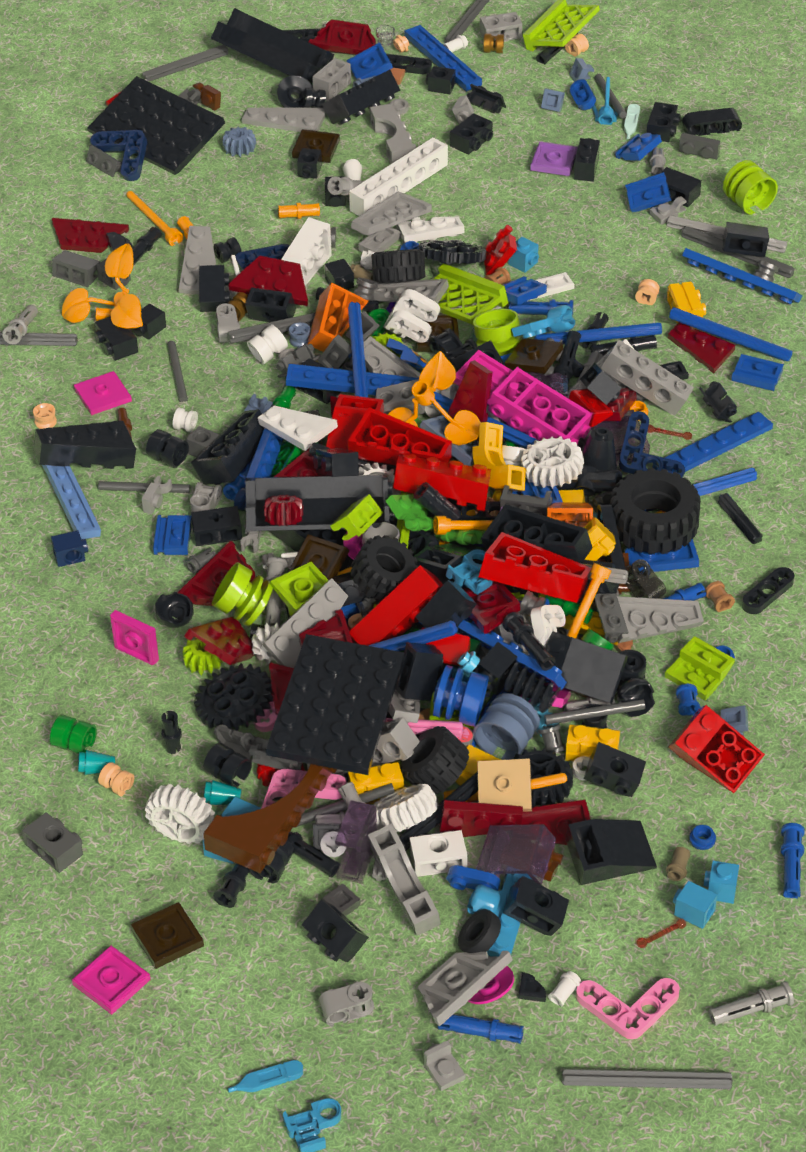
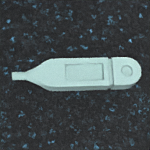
(631, 119)

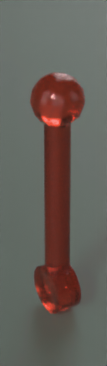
(687, 435)
(680, 924)

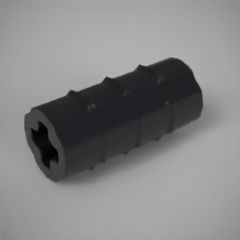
(435, 502)

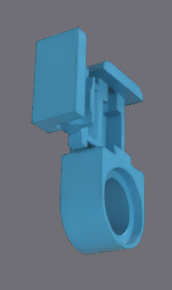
(469, 572)
(306, 1129)

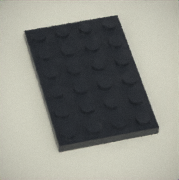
(171, 124)
(335, 704)

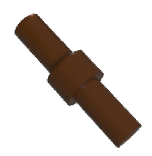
(122, 413)

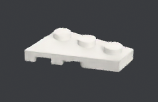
(422, 230)
(296, 426)

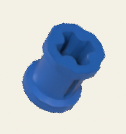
(687, 699)

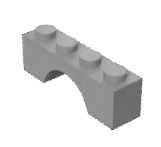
(388, 121)
(403, 879)

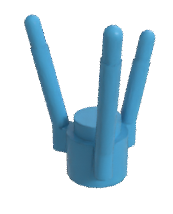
(606, 114)

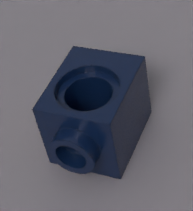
(69, 548)

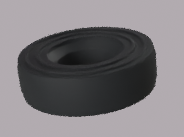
(491, 928)

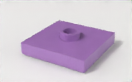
(554, 158)

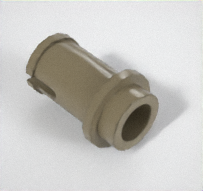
(360, 272)
(677, 868)

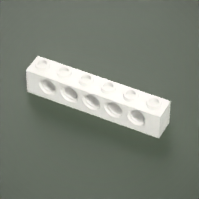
(399, 176)

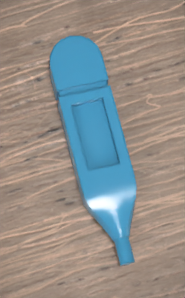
(269, 1077)

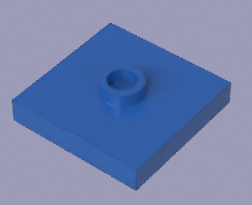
(370, 62)

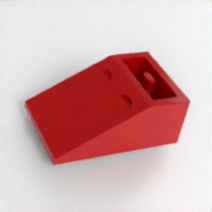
(348, 413)
(716, 749)

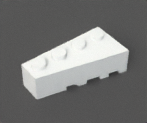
(310, 247)

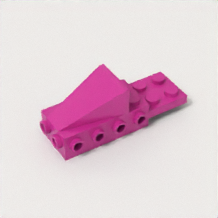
(530, 404)

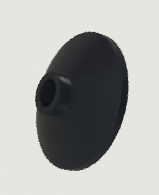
(292, 86)

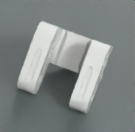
(403, 317)
(543, 621)

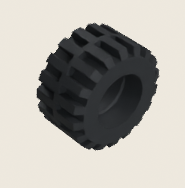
(398, 265)
(385, 553)
(436, 760)

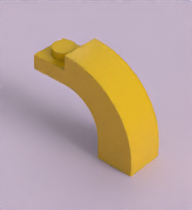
(490, 455)

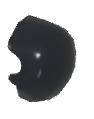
(176, 606)
(636, 689)

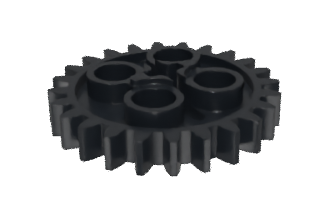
(453, 251)
(234, 697)

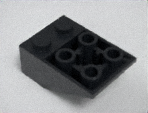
(438, 557)
(608, 849)

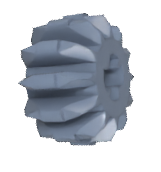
(239, 141)

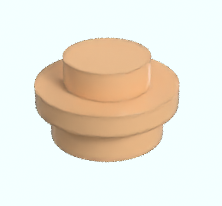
(401, 43)

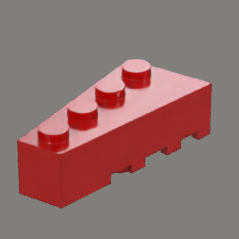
(385, 438)
(451, 478)
(534, 569)
(397, 610)

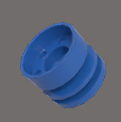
(460, 695)

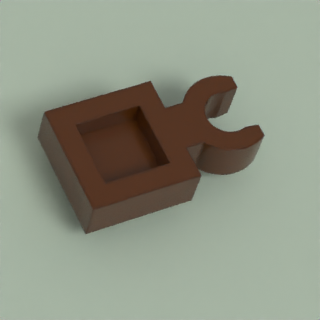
(209, 96)

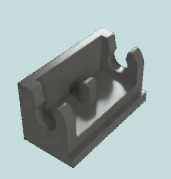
(74, 268)
(526, 502)

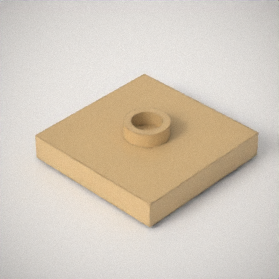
(505, 783)

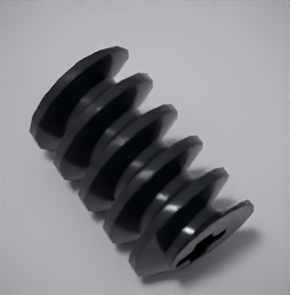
(530, 688)

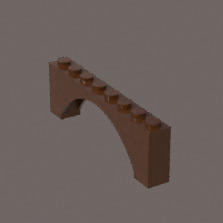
(256, 835)

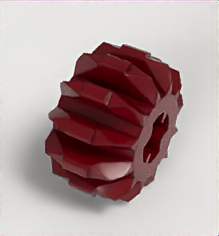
(283, 510)

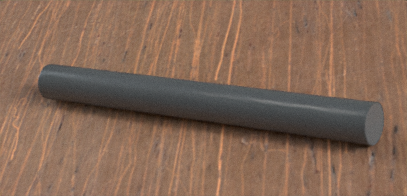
(612, 98)
(179, 381)
(141, 487)
(594, 712)
(341, 806)

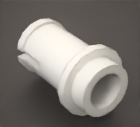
(456, 44)
(565, 988)

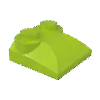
(298, 585)

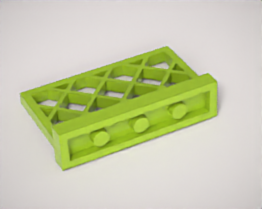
(558, 24)
(466, 285)

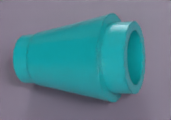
(93, 762)
(220, 793)

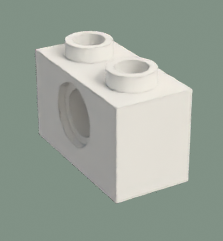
(437, 852)

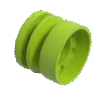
(749, 186)
(497, 327)
(239, 592)

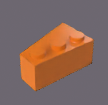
(332, 315)

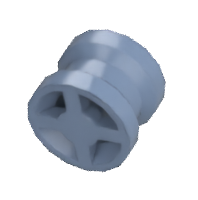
(299, 334)

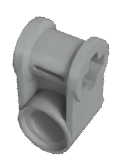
(226, 321)
(205, 497)
(345, 1004)

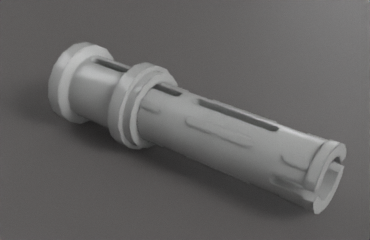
(342, 185)
(18, 326)
(273, 608)
(763, 1000)

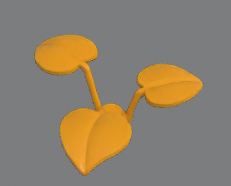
(127, 306)
(440, 375)

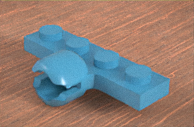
(558, 320)
(495, 901)

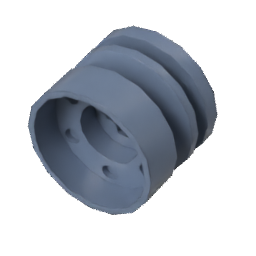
(507, 725)

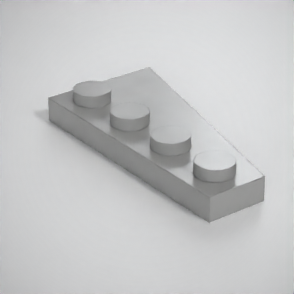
(657, 616)

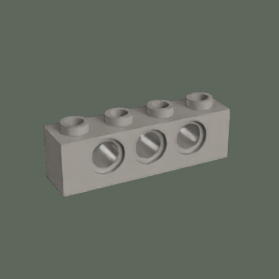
(646, 378)

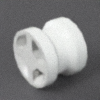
(185, 420)

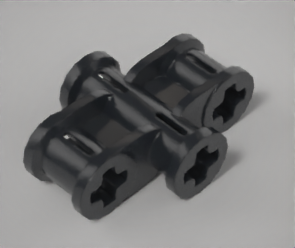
(450, 344)

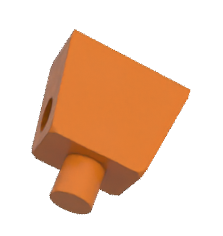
(571, 512)

